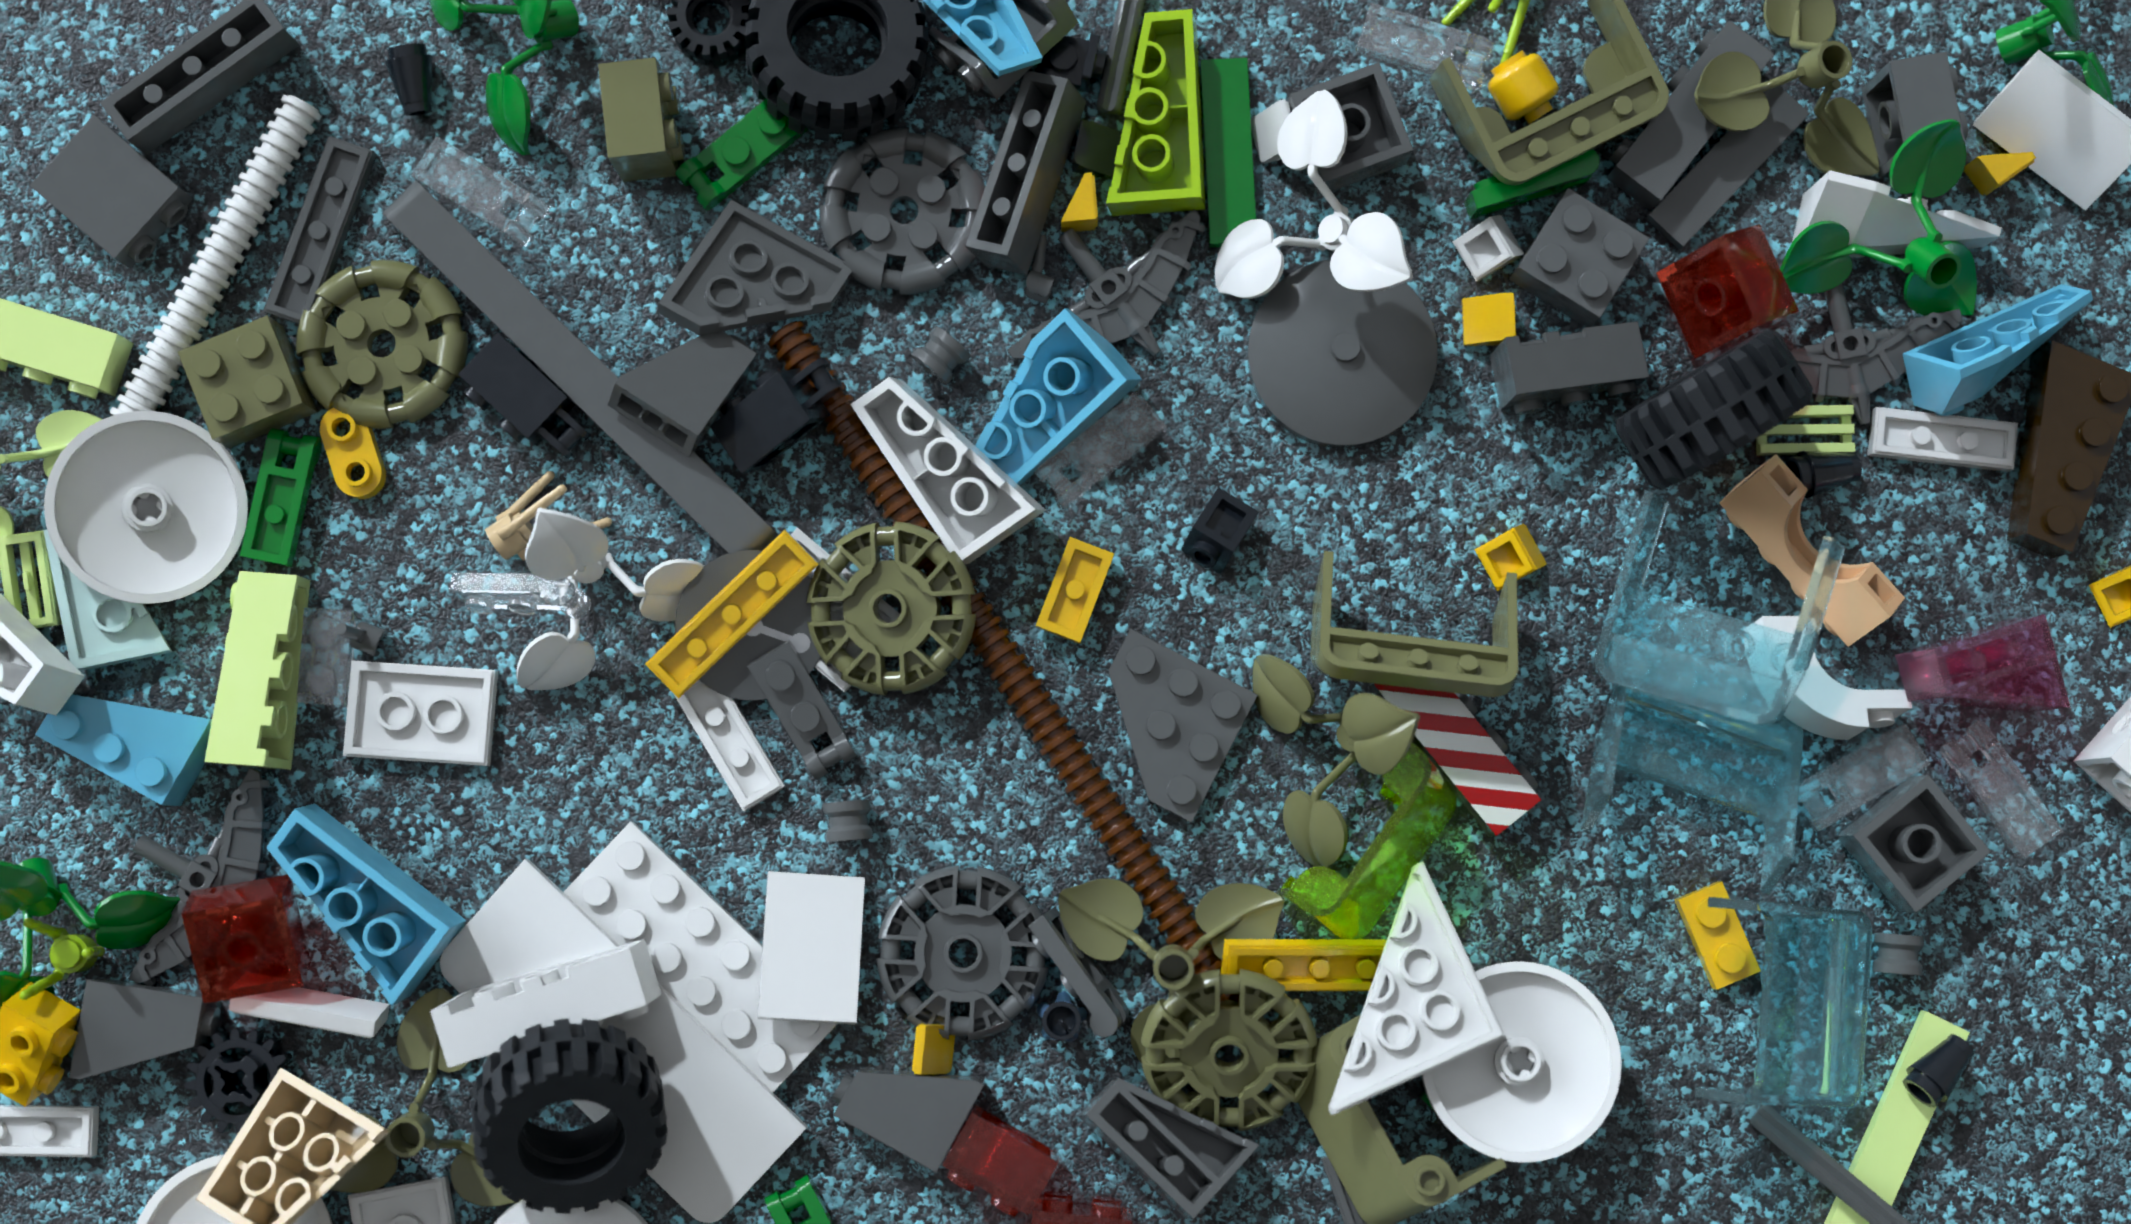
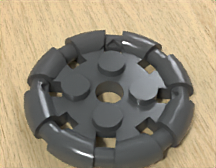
(886, 188)
(933, 959)

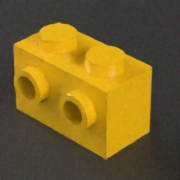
(33, 1044)

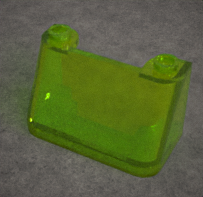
(1355, 904)

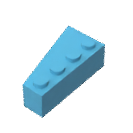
(367, 899)

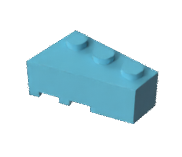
(136, 745)

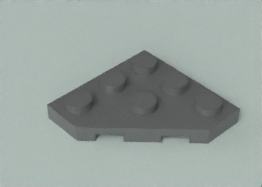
(751, 276)
(1176, 720)

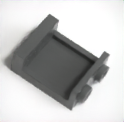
(1047, 23)
(112, 193)

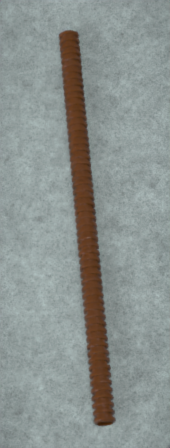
(1014, 676)

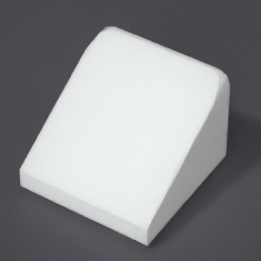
(1266, 128)
(1488, 247)

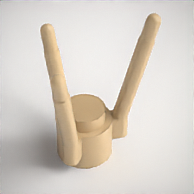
(512, 527)

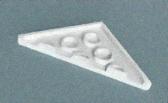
(1420, 1004)

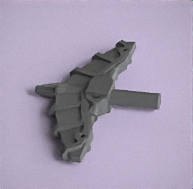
(1127, 298)
(1861, 361)
(230, 860)

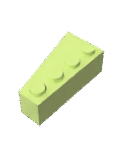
(260, 673)

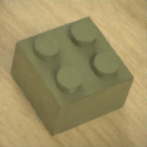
(640, 120)
(247, 382)

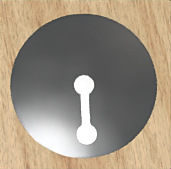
(783, 623)

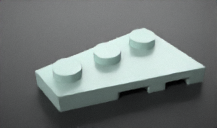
(98, 627)

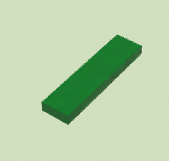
(1227, 146)

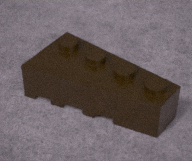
(2066, 443)

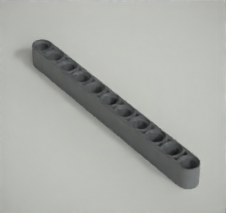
(572, 368)

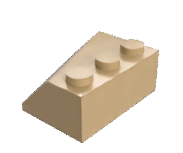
(288, 1154)

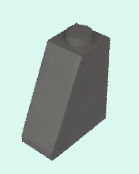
(684, 388)
(137, 1023)
(908, 1109)

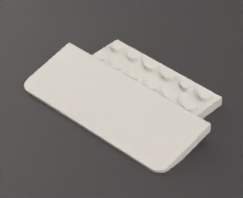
(702, 1030)

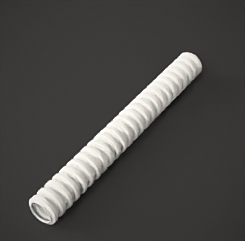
(220, 255)

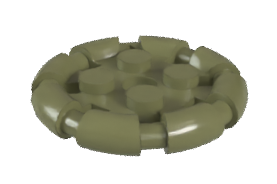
(362, 324)
(918, 614)
(1236, 1025)

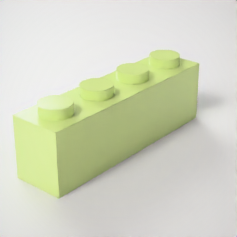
(62, 350)

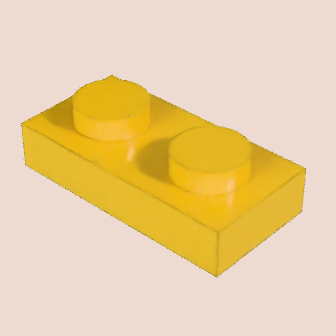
(1074, 590)
(1717, 937)

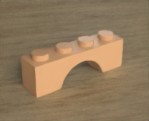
(1769, 513)

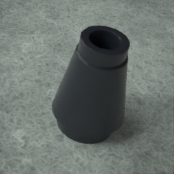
(412, 77)
(1824, 470)
(1938, 1071)

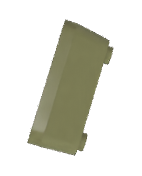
(1623, 96)
(1416, 660)
(1362, 1153)

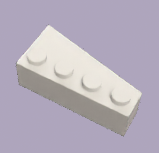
(948, 477)
(31, 667)
(577, 989)

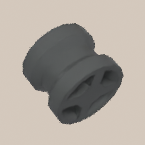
(940, 355)
(848, 821)
(1898, 954)

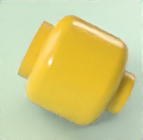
(1523, 87)

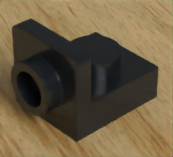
(1076, 60)
(1219, 531)

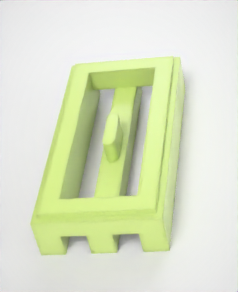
(1844, 429)
(10, 579)

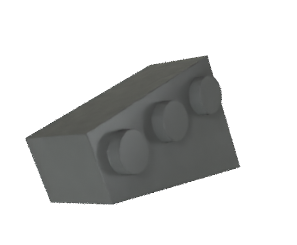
(1569, 367)
(1167, 1146)

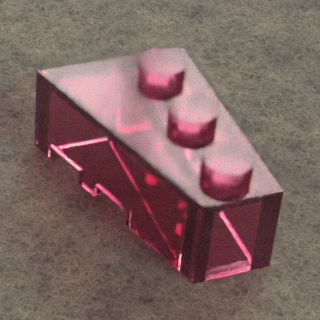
(1991, 667)

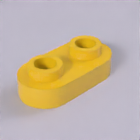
(351, 450)

